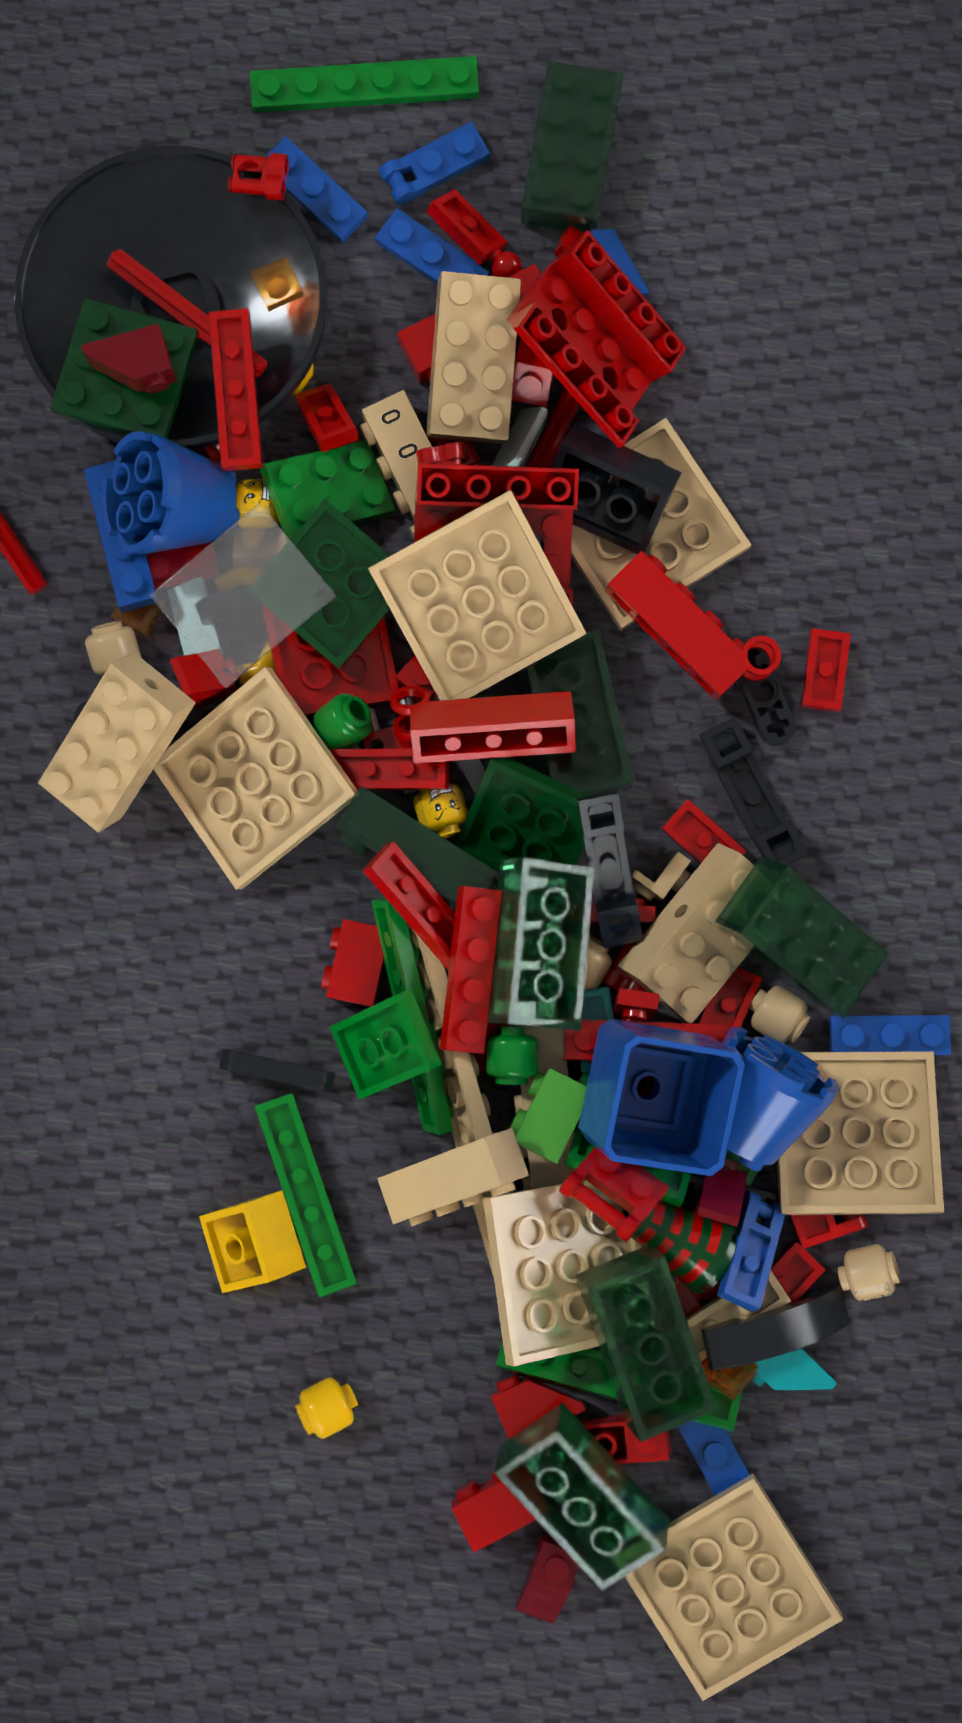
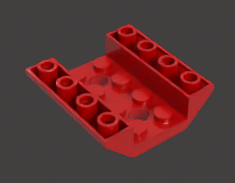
(601, 333)
(543, 494)

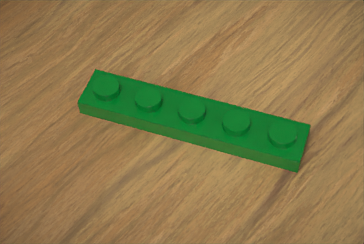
(305, 1195)

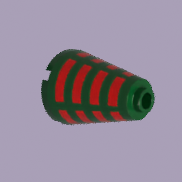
(693, 1245)

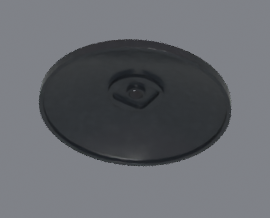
(186, 228)

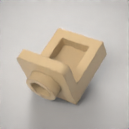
(671, 878)

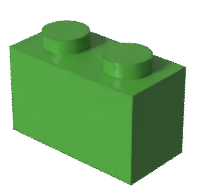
(551, 1114)

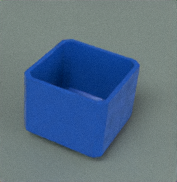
(685, 1117)

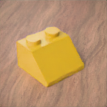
(252, 1242)

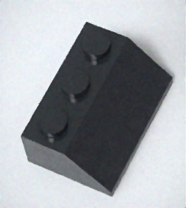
(618, 488)

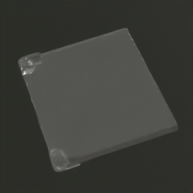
(242, 595)

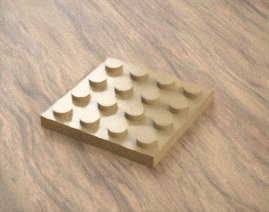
(691, 538)
(477, 599)
(254, 778)
(874, 1142)
(535, 1253)
(732, 1589)

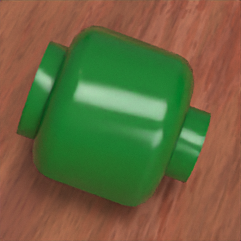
(343, 721)
(512, 1056)

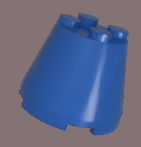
(165, 496)
(776, 1098)

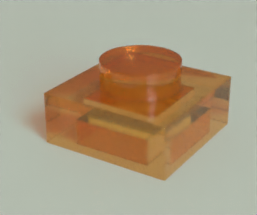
(277, 284)
(140, 620)
(731, 1380)

